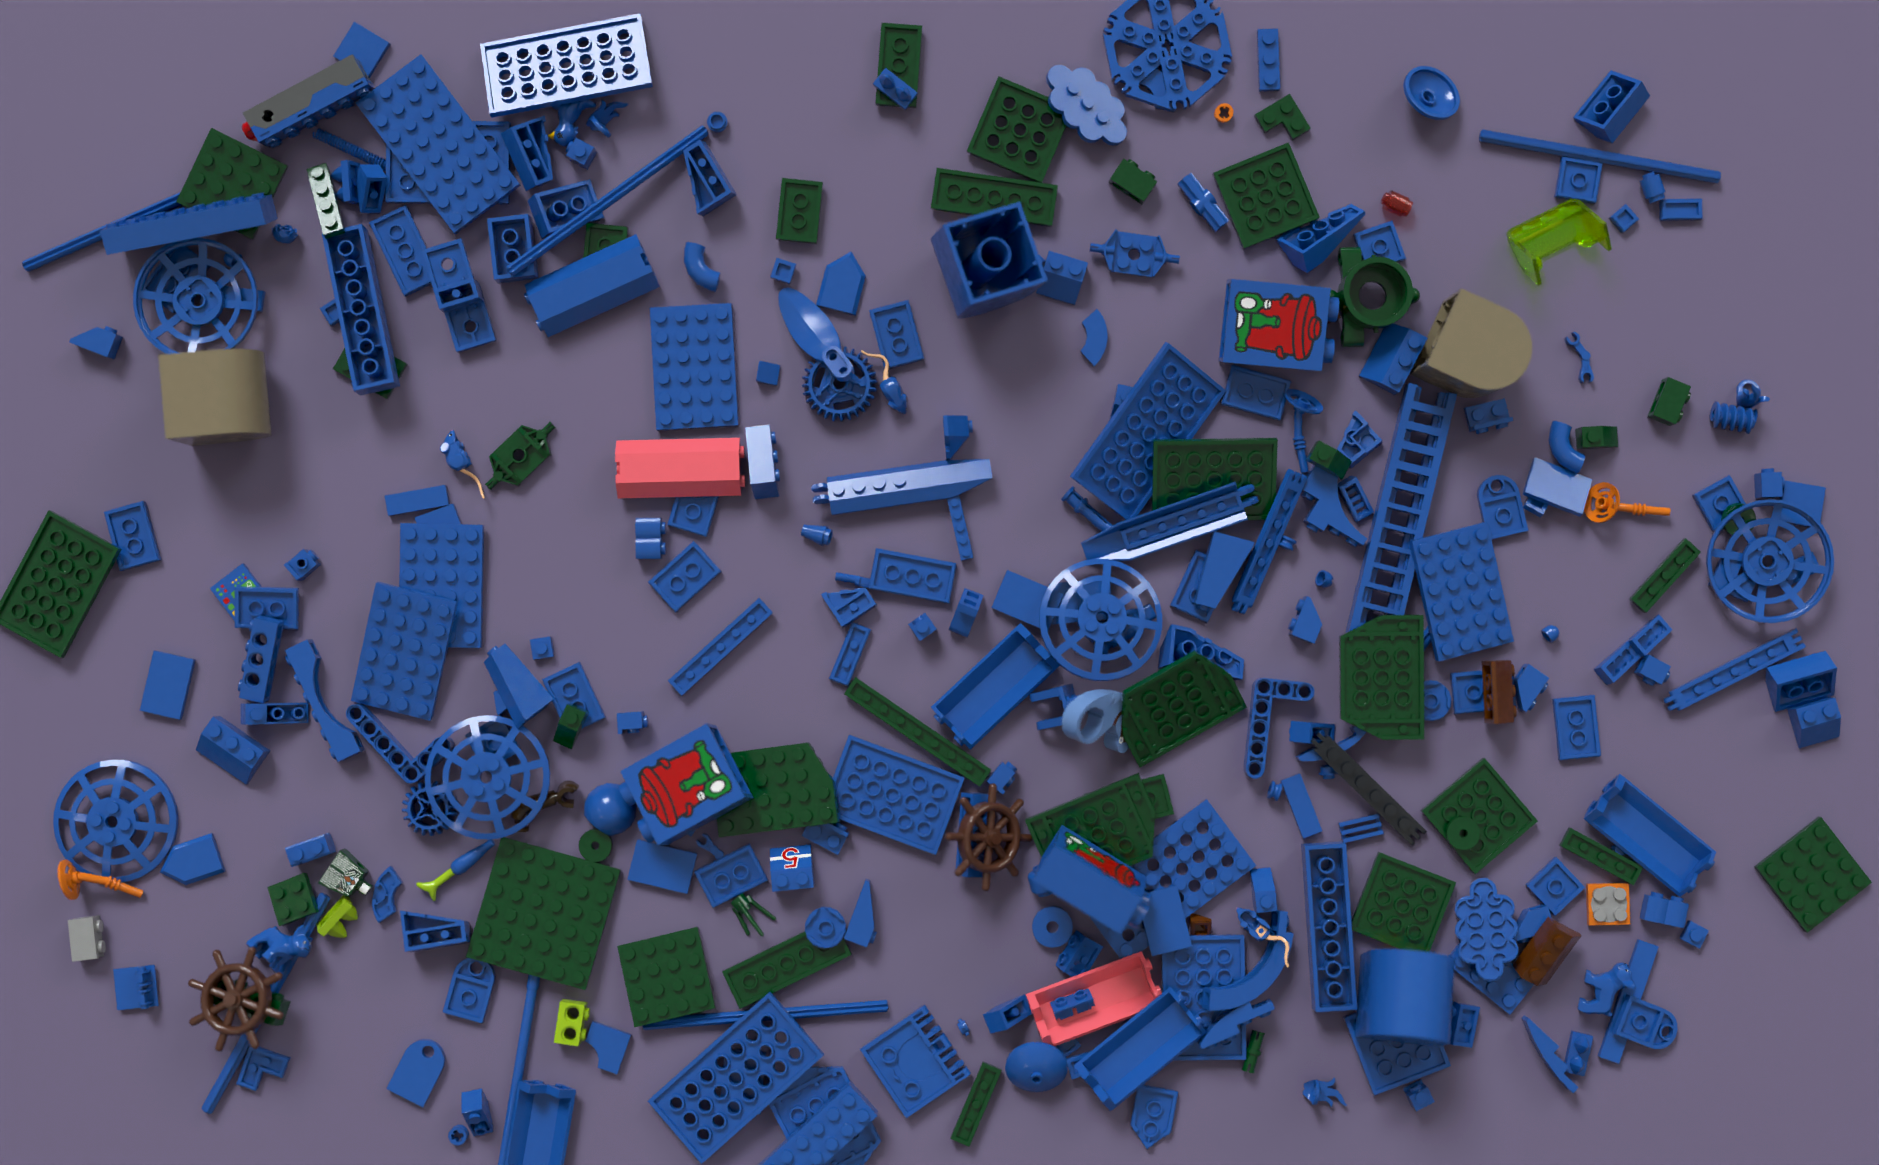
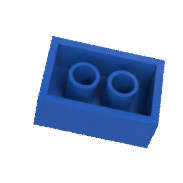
(509, 240)

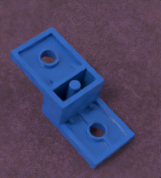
(459, 295)

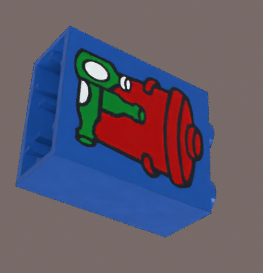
(1277, 325)
(684, 785)
(1093, 880)

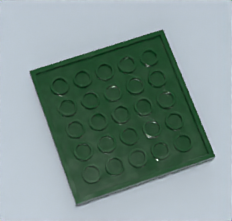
(543, 913)

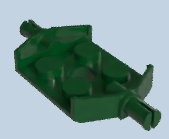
(535, 448)

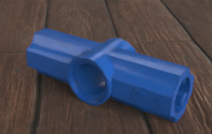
(1203, 202)

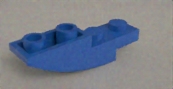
(1225, 1025)

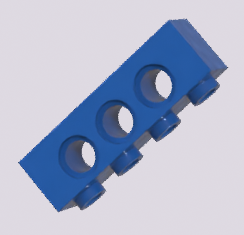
(272, 629)

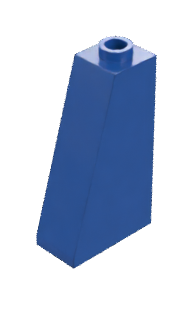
(1220, 567)
(516, 685)

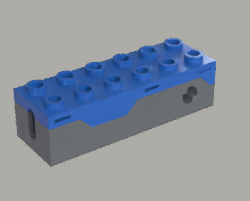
(307, 102)

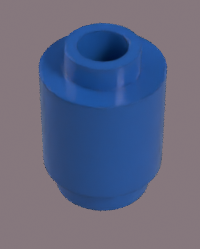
(1652, 187)

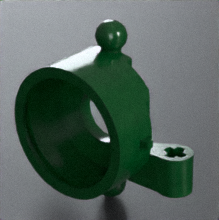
(1354, 275)

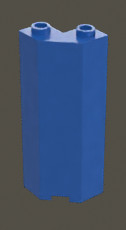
(591, 286)
(994, 686)
(1650, 835)
(1140, 1048)
(540, 1124)

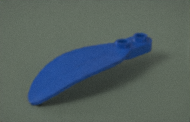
(814, 332)

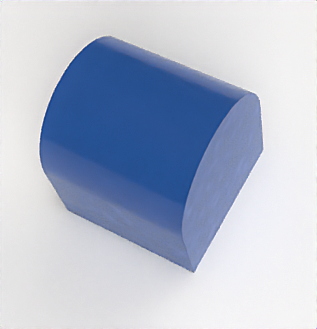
(988, 260)
(1405, 997)

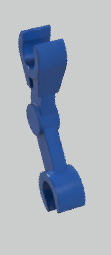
(1584, 356)
(709, 846)

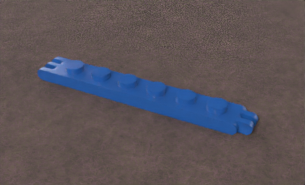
(1268, 541)
(1734, 670)

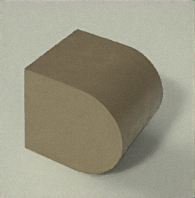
(1474, 347)
(215, 396)

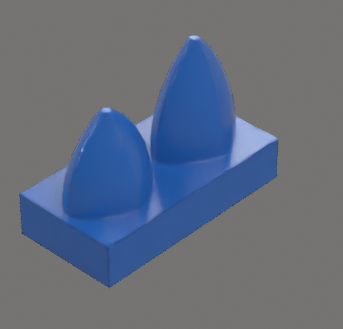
(895, 89)
(347, 174)
(1578, 1052)

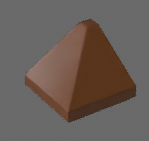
(1200, 925)

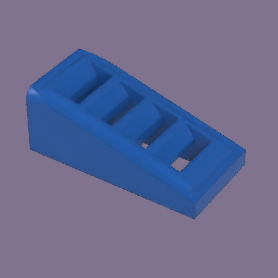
(1352, 480)

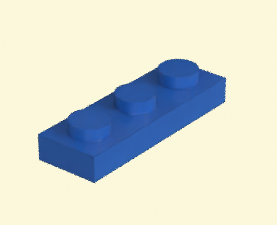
(1268, 60)

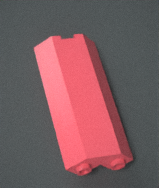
(679, 468)
(1118, 994)

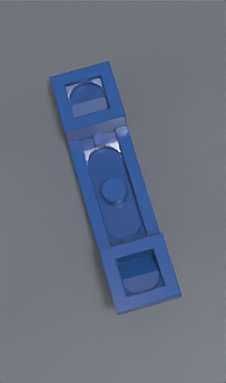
(1311, 755)

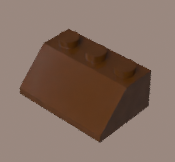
(1498, 691)
(1546, 952)

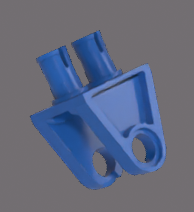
(1065, 693)

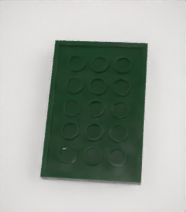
(1199, 465)
(56, 583)

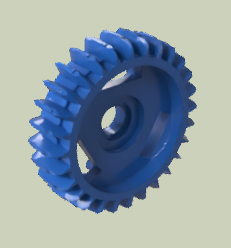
(827, 394)

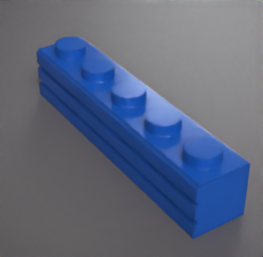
(960, 528)

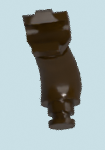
(552, 797)

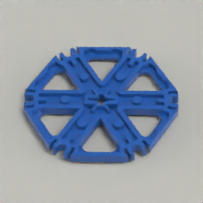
(1170, 64)

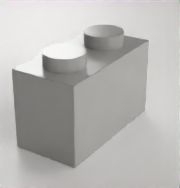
(86, 938)

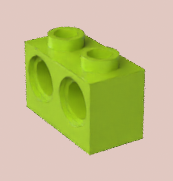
(566, 1021)

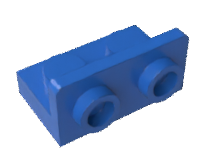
(1487, 415)
(827, 835)
(1078, 954)
(1463, 1024)

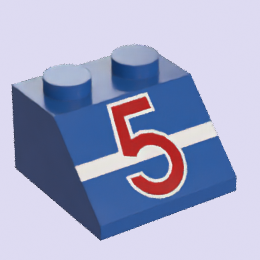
(791, 868)

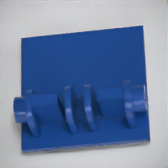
(136, 987)

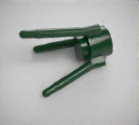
(742, 905)

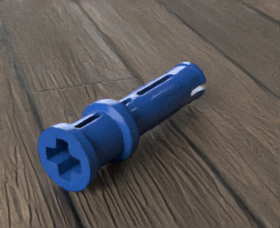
(1082, 506)

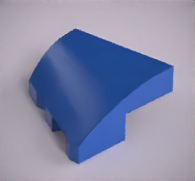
(1358, 440)

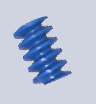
(1733, 416)

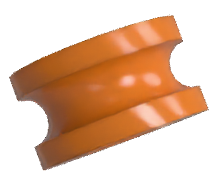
(1217, 112)

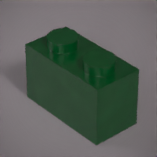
(1133, 181)
(1669, 401)

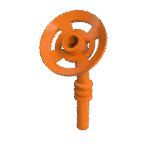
(1612, 507)
(74, 878)

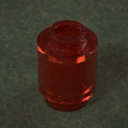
(1396, 203)

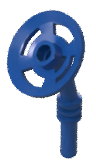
(1302, 405)

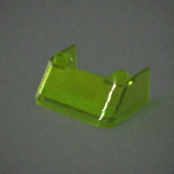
(1553, 231)

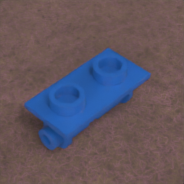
(1063, 1006)

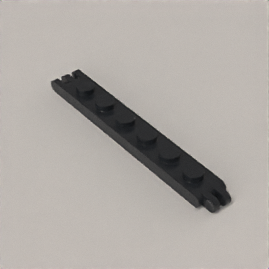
(1367, 788)

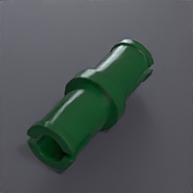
(1253, 1051)

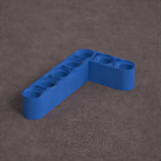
(1264, 718)
(394, 745)

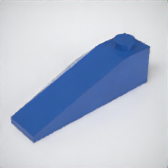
(1315, 242)
(1183, 640)

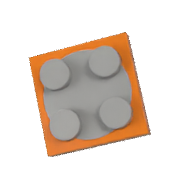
(1608, 903)

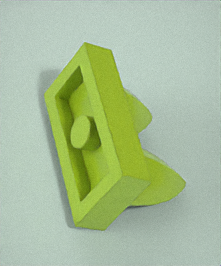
(330, 922)

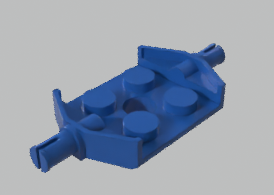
(1149, 247)

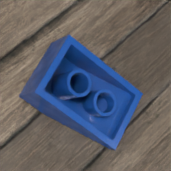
(560, 205)

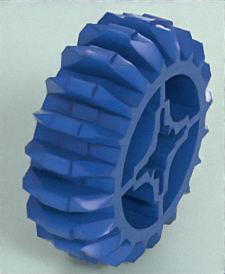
(423, 801)

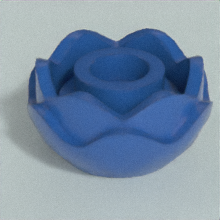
(284, 233)

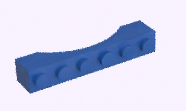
(306, 662)

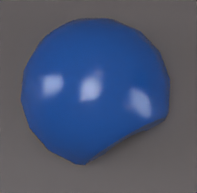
(608, 810)

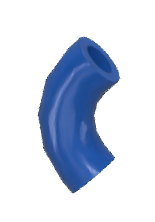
(697, 269)
(1562, 449)

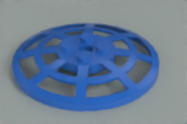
(186, 292)
(1782, 559)
(1091, 628)
(500, 782)
(126, 817)

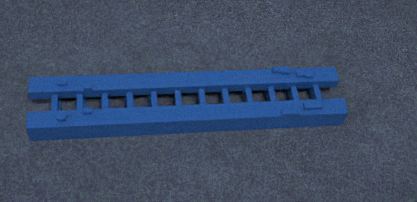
(1419, 507)

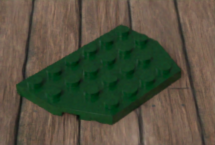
(1384, 677)
(1177, 706)
(787, 790)
(1112, 817)

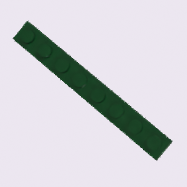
(917, 731)

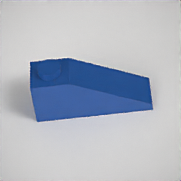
(862, 921)

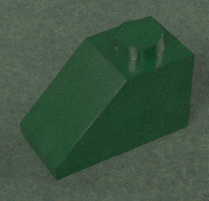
(1596, 437)
(1329, 459)
(570, 725)

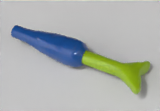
(457, 867)

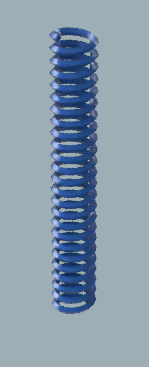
(353, 148)

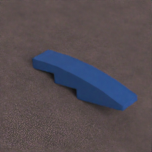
(1546, 1047)

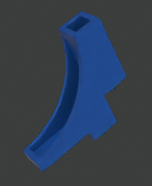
(1327, 507)

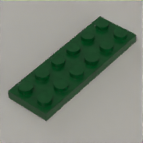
(979, 193)
(780, 967)

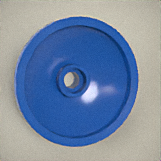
(1431, 93)
(1036, 1067)

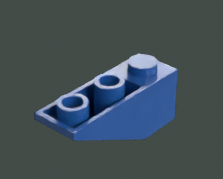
(274, 713)

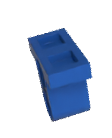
(966, 612)

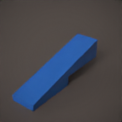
(1632, 650)

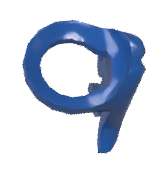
(603, 115)
(1749, 400)
(1319, 1090)

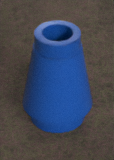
(819, 534)

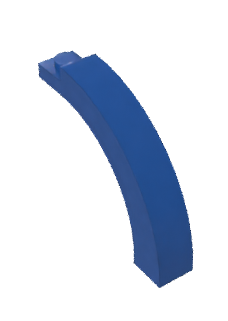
(1259, 977)

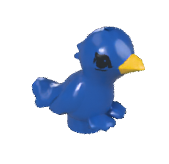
(567, 115)

